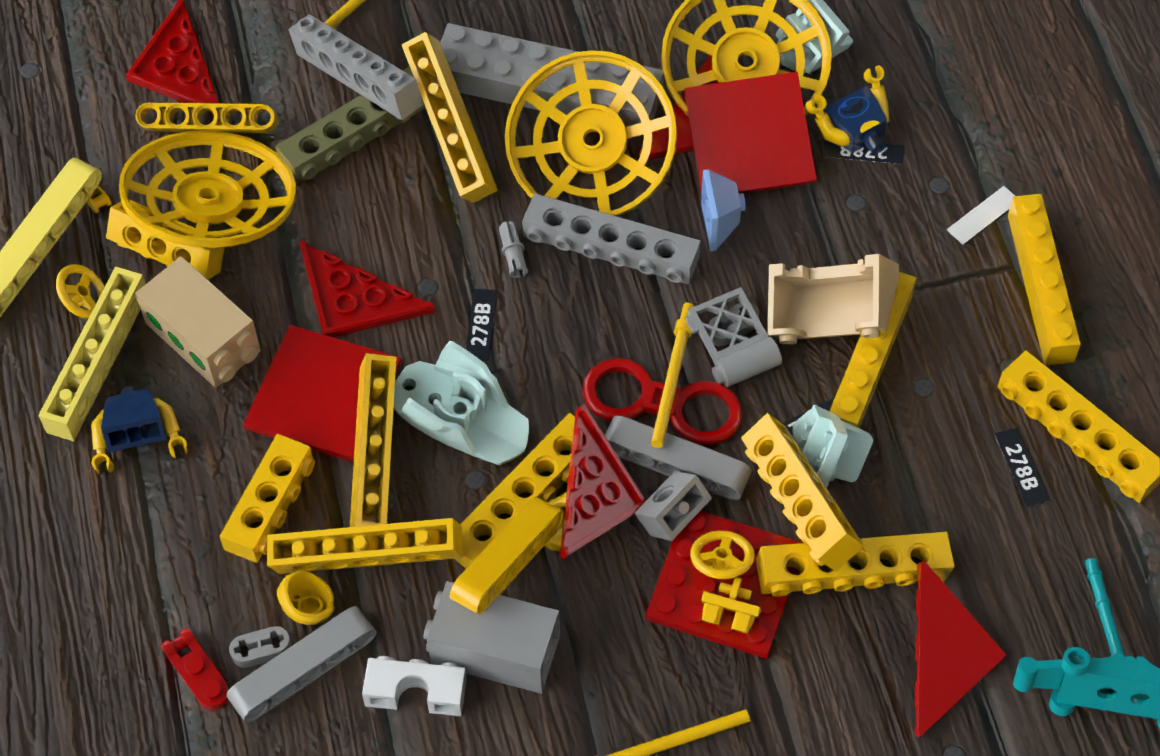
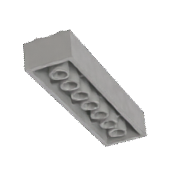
(500, 65)

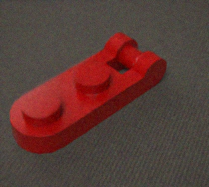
(197, 671)

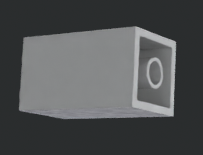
(504, 644)

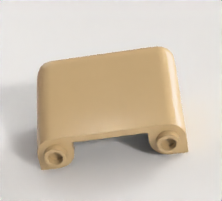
(831, 299)

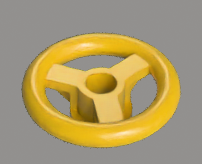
(78, 295)
(720, 560)

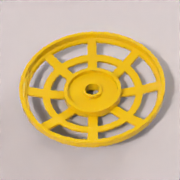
(743, 42)
(589, 119)
(221, 193)

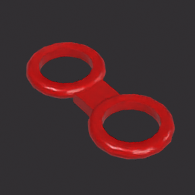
(651, 398)

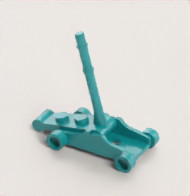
(1096, 683)

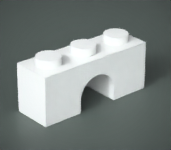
(389, 678)

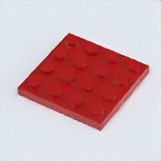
(681, 586)

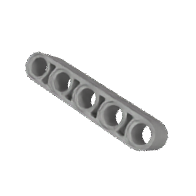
(716, 471)
(301, 664)

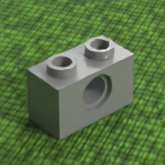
(673, 505)

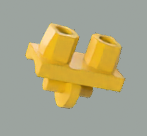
(715, 605)

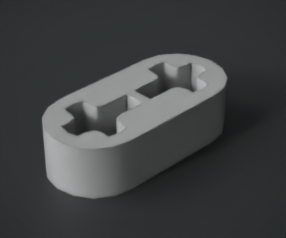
(730, 325)
(259, 646)

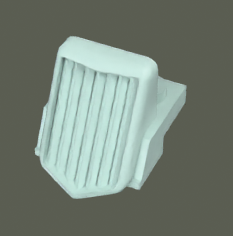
(836, 30)
(832, 445)

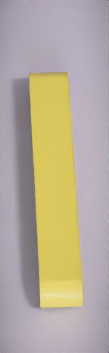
(44, 226)

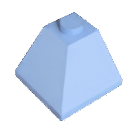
(720, 207)

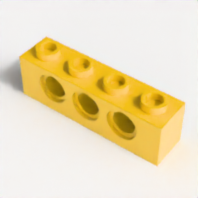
(132, 236)
(281, 456)

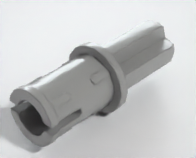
(513, 249)

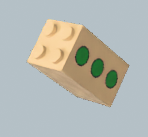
(198, 322)

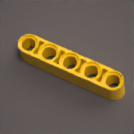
(194, 114)
(506, 555)

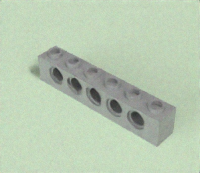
(356, 67)
(600, 227)

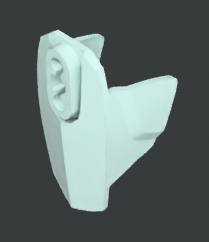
(466, 408)

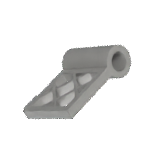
(744, 358)

